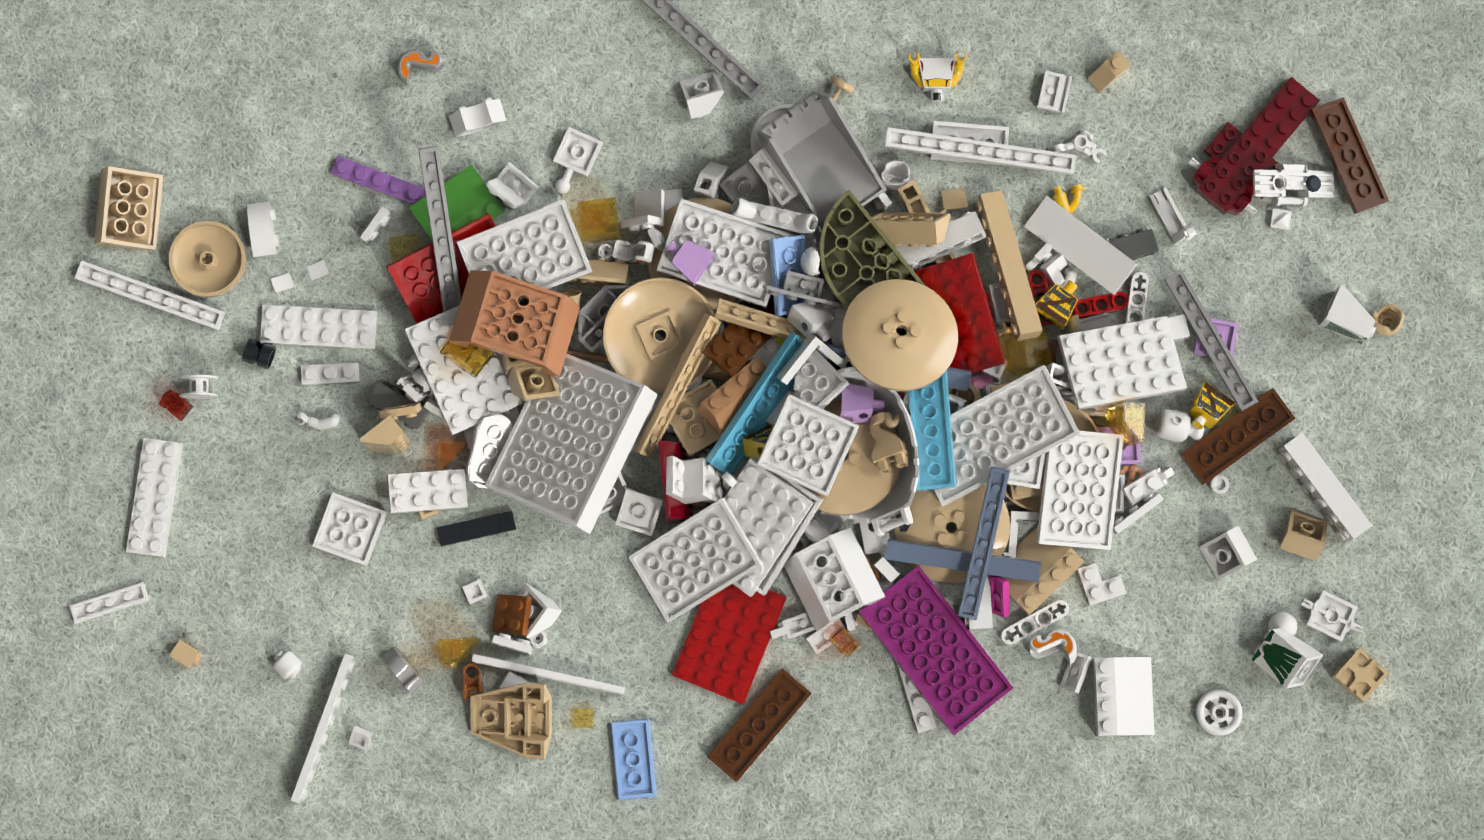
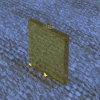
(404, 245)

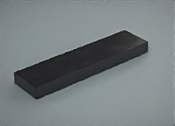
(476, 528)

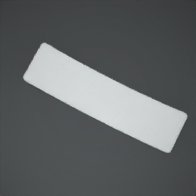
(285, 282)

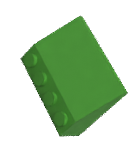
(466, 201)

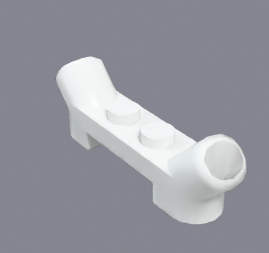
(775, 217)

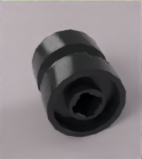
(258, 353)

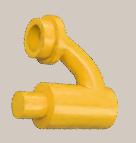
(1061, 198)

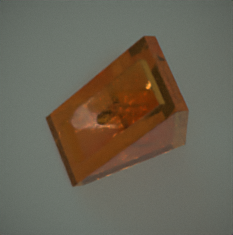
(448, 452)
(844, 642)

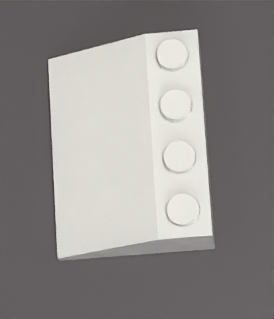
(1123, 696)

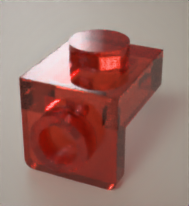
(175, 404)

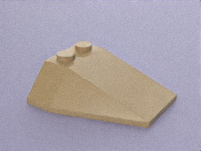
(514, 718)

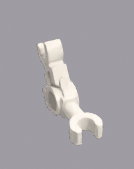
(1082, 144)

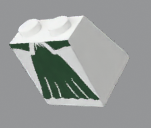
(1348, 317)
(1286, 658)

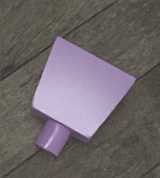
(690, 259)
(859, 403)

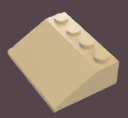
(128, 209)
(1056, 566)

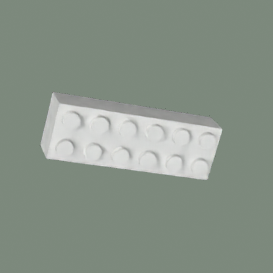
(1324, 488)

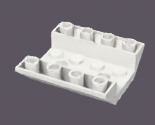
(845, 572)

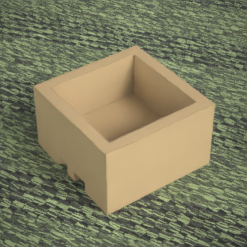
(1360, 674)

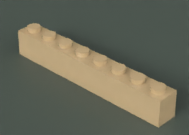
(1009, 266)

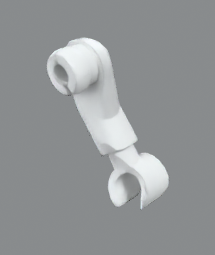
(320, 424)

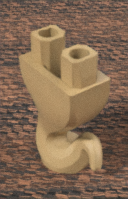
(887, 445)

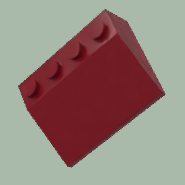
(675, 510)

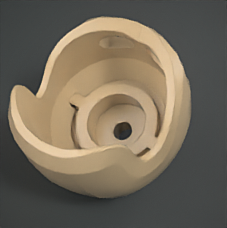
(1388, 315)

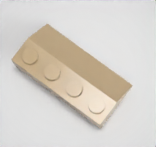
(913, 227)
(604, 273)
(386, 438)

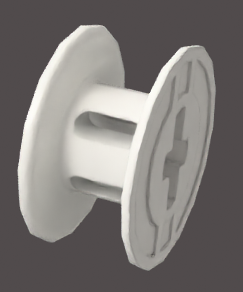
(198, 380)

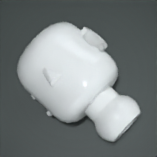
(1176, 426)

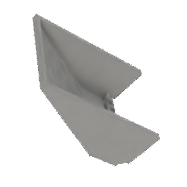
(820, 155)

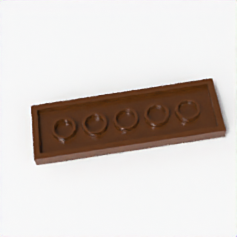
(1349, 155)
(738, 343)
(1237, 436)
(759, 725)

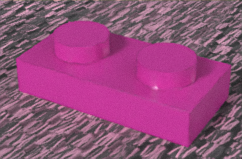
(999, 595)

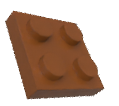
(512, 614)

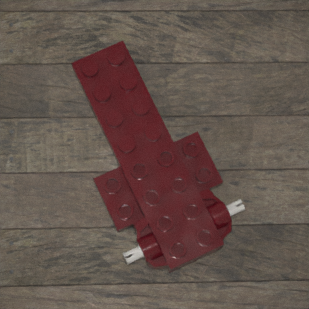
(1228, 175)

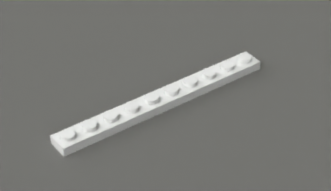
(980, 151)

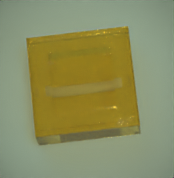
(584, 718)

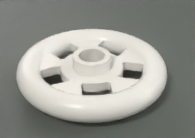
(1202, 712)

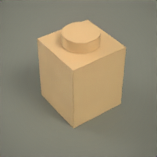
(186, 654)

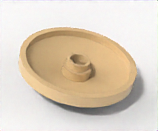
(207, 259)

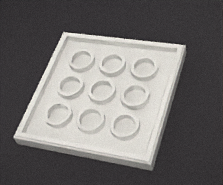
(807, 445)

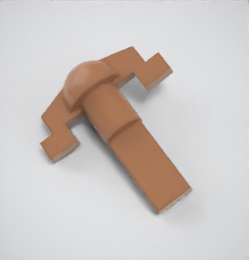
(1132, 470)

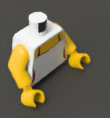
(936, 74)

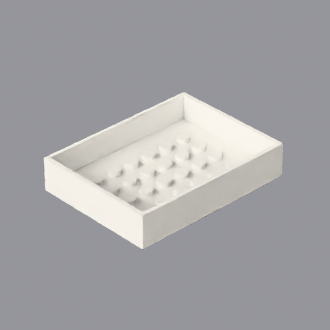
(572, 444)

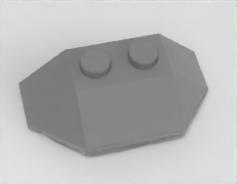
(593, 315)

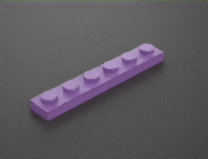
(377, 180)

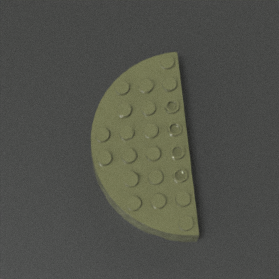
(857, 252)

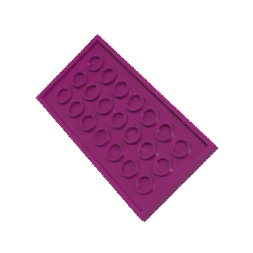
(936, 650)

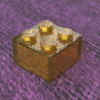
(599, 220)

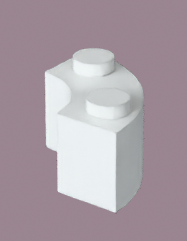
(477, 118)
(262, 229)

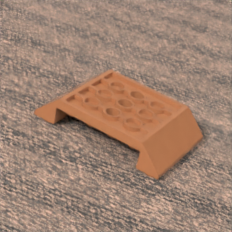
(488, 314)

